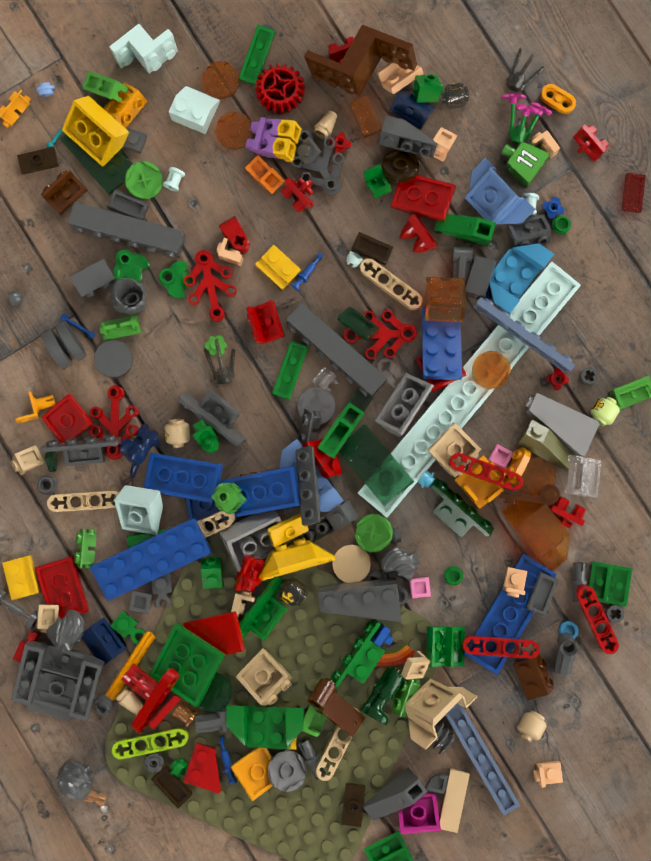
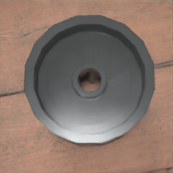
(61, 346)

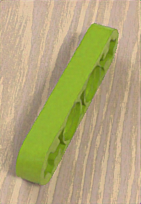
(151, 746)

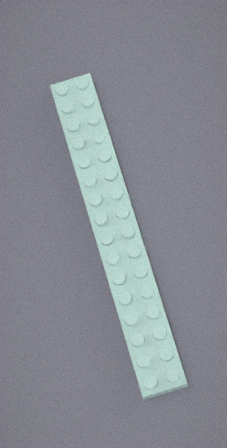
(465, 396)

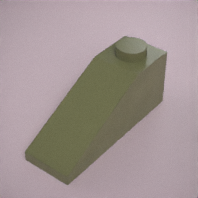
(545, 444)

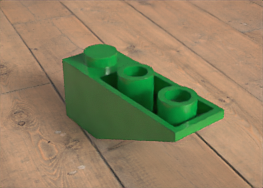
(466, 228)

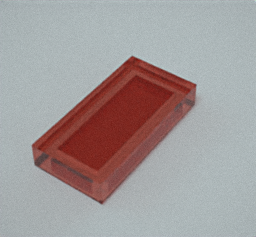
(633, 192)

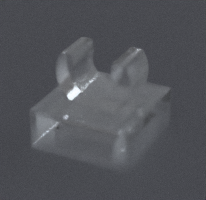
(324, 378)

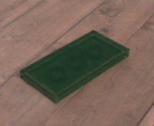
(108, 176)
(375, 465)

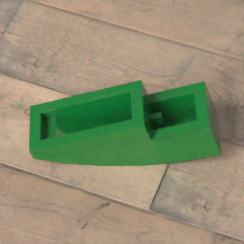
(341, 430)

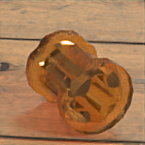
(184, 714)

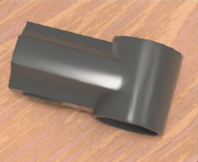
(461, 262)
(565, 655)
(211, 722)

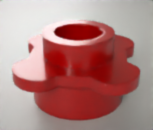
(345, 143)
(563, 379)

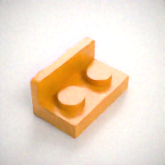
(128, 108)

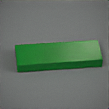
(257, 54)
(290, 370)

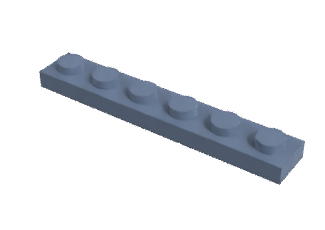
(518, 330)
(482, 759)

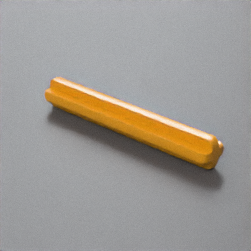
(135, 657)

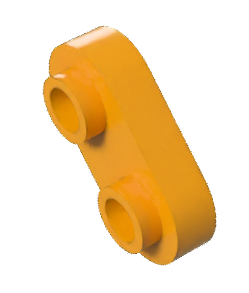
(559, 97)
(518, 463)

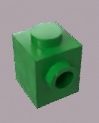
(427, 88)

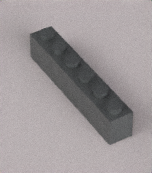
(127, 230)
(336, 350)

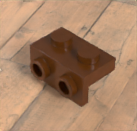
(63, 191)
(534, 677)

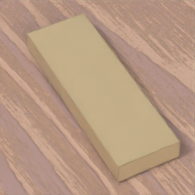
(453, 800)

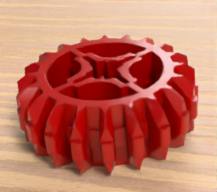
(292, 81)

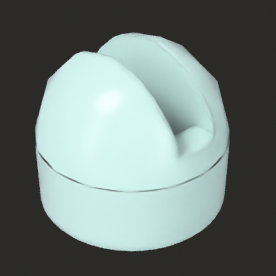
(354, 258)

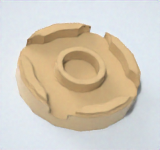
(351, 563)

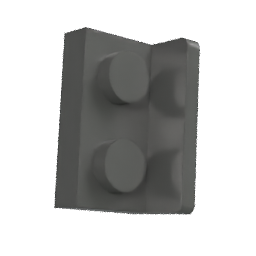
(531, 231)

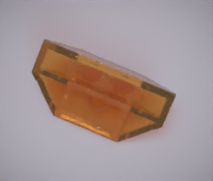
(540, 531)

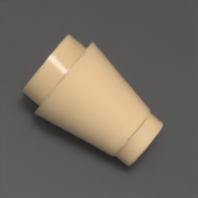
(325, 125)
(129, 700)

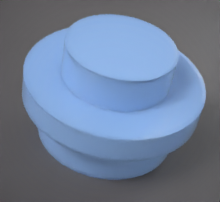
(45, 89)

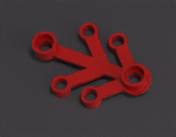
(209, 282)
(385, 334)
(115, 424)

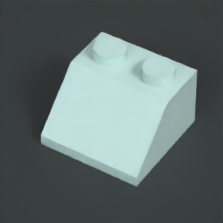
(193, 109)
(139, 509)

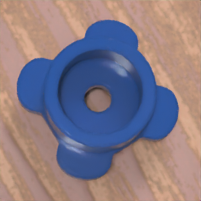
(547, 206)

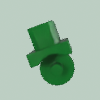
(206, 437)

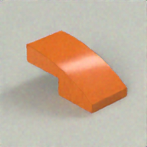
(264, 175)

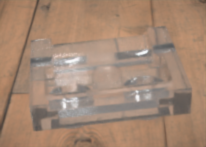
(588, 477)

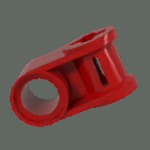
(234, 233)

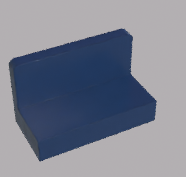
(408, 109)
(103, 641)

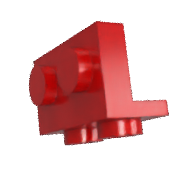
(265, 322)

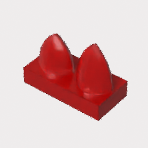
(416, 227)

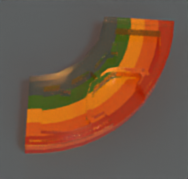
(395, 654)

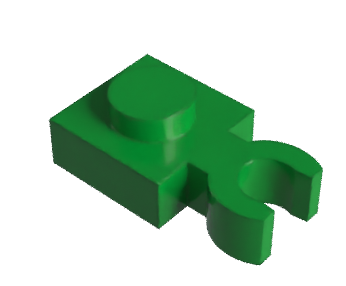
(125, 626)

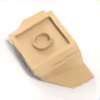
(430, 706)

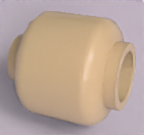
(177, 432)
(531, 726)

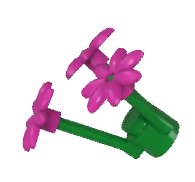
(519, 133)

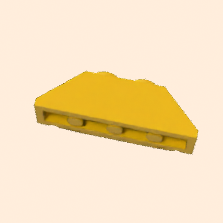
(293, 558)

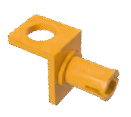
(37, 404)

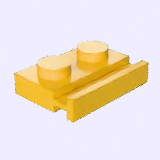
(278, 267)
(21, 577)

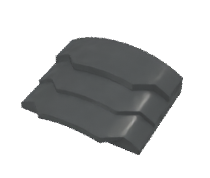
(57, 681)

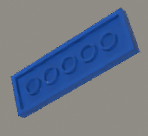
(263, 493)
(151, 559)
(507, 616)

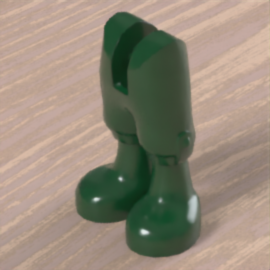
(382, 693)

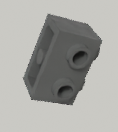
(92, 278)

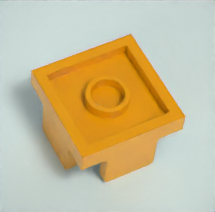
(477, 490)

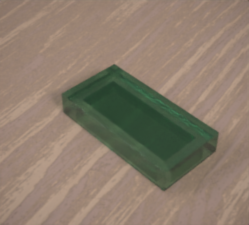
(358, 323)

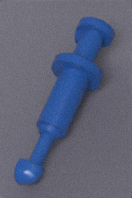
(303, 277)
(227, 762)

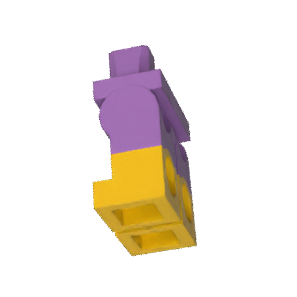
(274, 138)

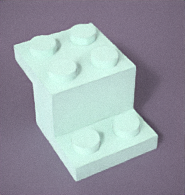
(147, 51)

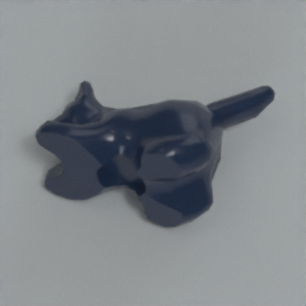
(137, 449)

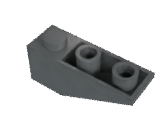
(405, 137)
(330, 523)
(396, 795)

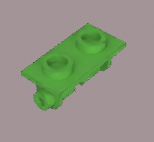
(120, 327)
(83, 555)
(408, 688)

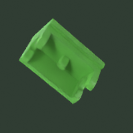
(103, 86)
(632, 392)
(313, 721)

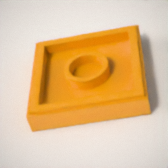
(252, 772)

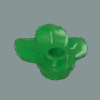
(132, 268)
(176, 285)

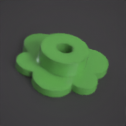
(210, 345)

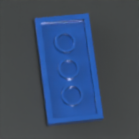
(441, 349)
(183, 477)

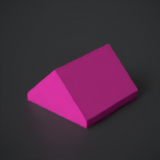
(420, 816)

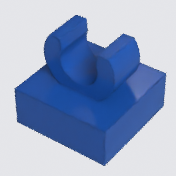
(381, 636)

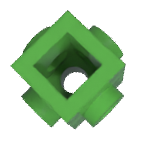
(228, 497)

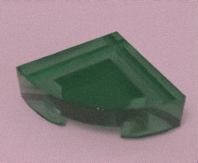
(51, 461)

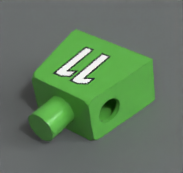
(524, 162)

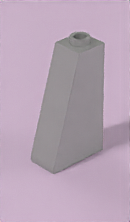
(567, 424)

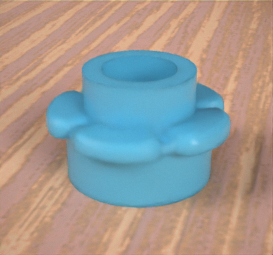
(426, 479)

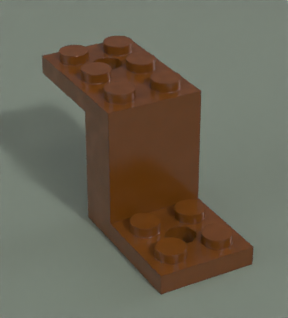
(361, 60)

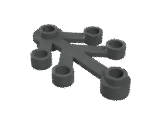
(321, 166)

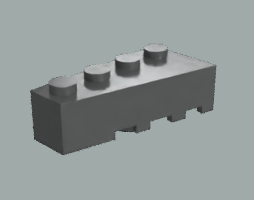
(362, 599)

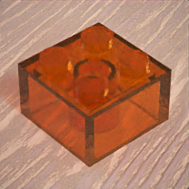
(445, 299)

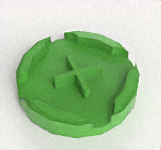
(144, 180)
(373, 533)

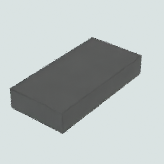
(128, 205)
(542, 594)

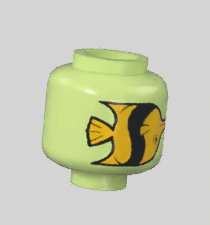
(605, 411)

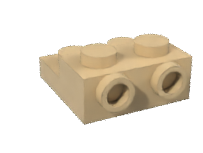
(453, 441)
(264, 678)

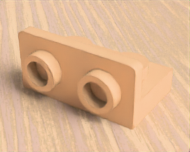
(395, 78)

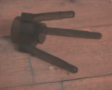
(516, 81)
(222, 375)

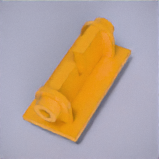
(17, 102)

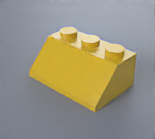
(94, 130)

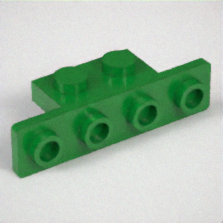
(265, 612)
(362, 657)

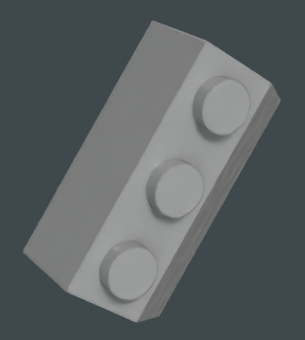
(403, 404)
(250, 537)

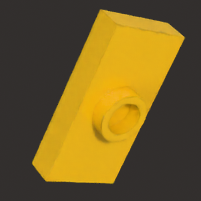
(286, 530)

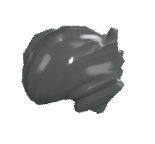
(128, 296)
(400, 563)
(66, 631)
(75, 779)

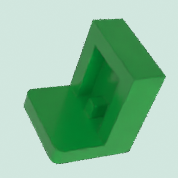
(376, 181)
(211, 573)

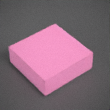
(500, 456)
(420, 587)

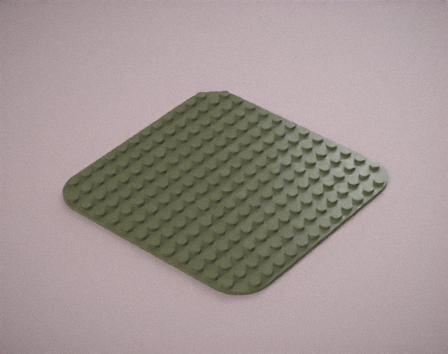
(310, 648)

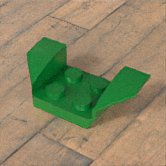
(265, 725)

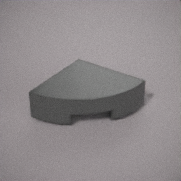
(437, 783)

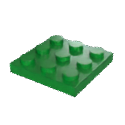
(192, 659)

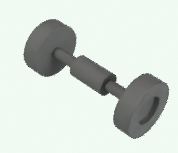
(19, 611)

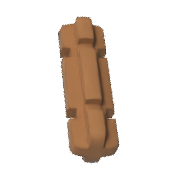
(100, 798)

